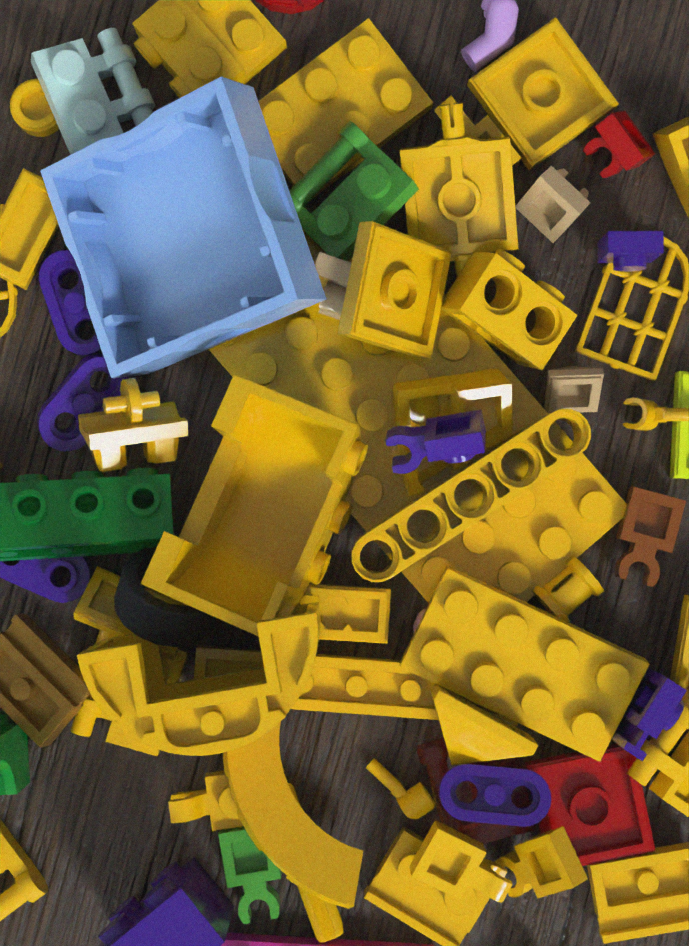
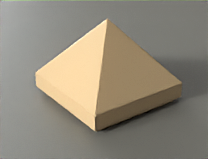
(573, 389)

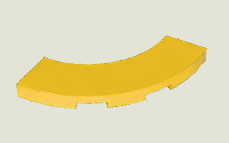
(283, 828)

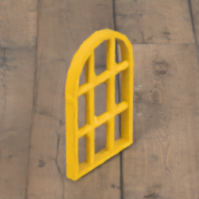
(644, 328)

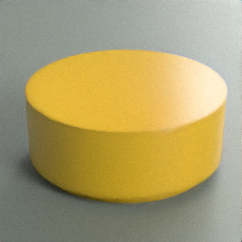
(32, 109)

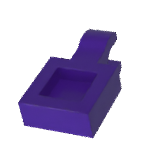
(445, 438)

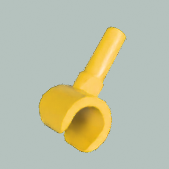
(654, 414)
(413, 802)

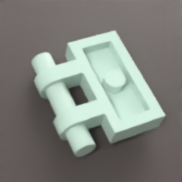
(76, 92)

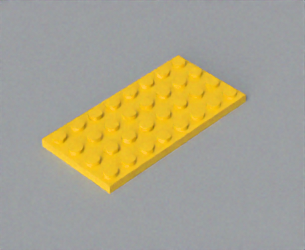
(352, 379)

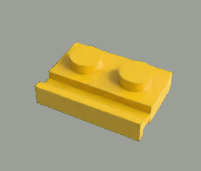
(642, 894)
(417, 903)

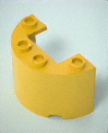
(261, 509)
(206, 712)

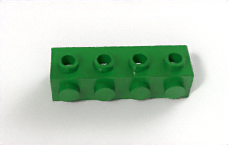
(83, 514)

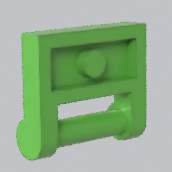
(367, 194)

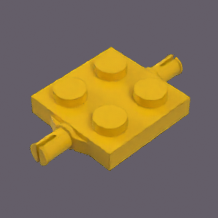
(463, 191)

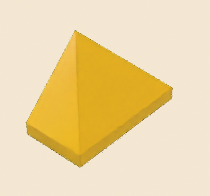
(475, 733)

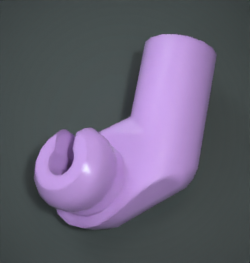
(498, 36)

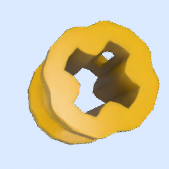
(568, 589)

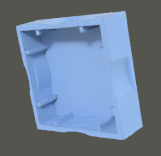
(183, 230)

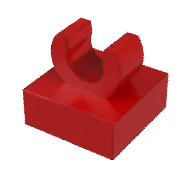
(624, 142)

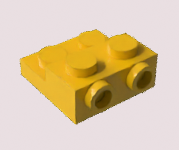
(207, 41)

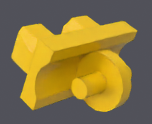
(132, 420)

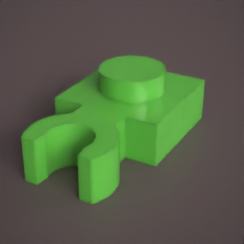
(248, 868)

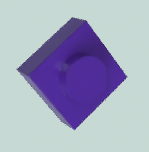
(630, 249)

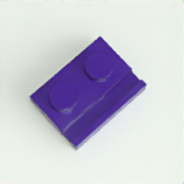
(652, 708)

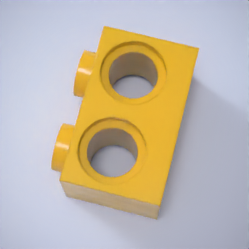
(504, 318)

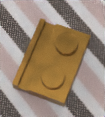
(38, 681)

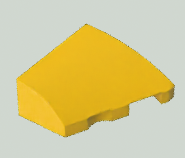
(452, 395)

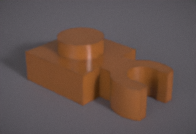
(649, 526)

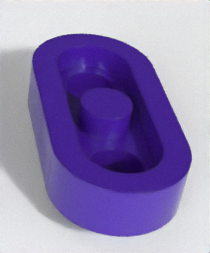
(66, 306)
(75, 397)
(38, 576)
(493, 795)

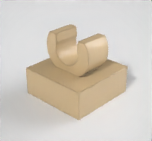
(553, 203)
(334, 278)

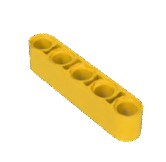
(496, 488)

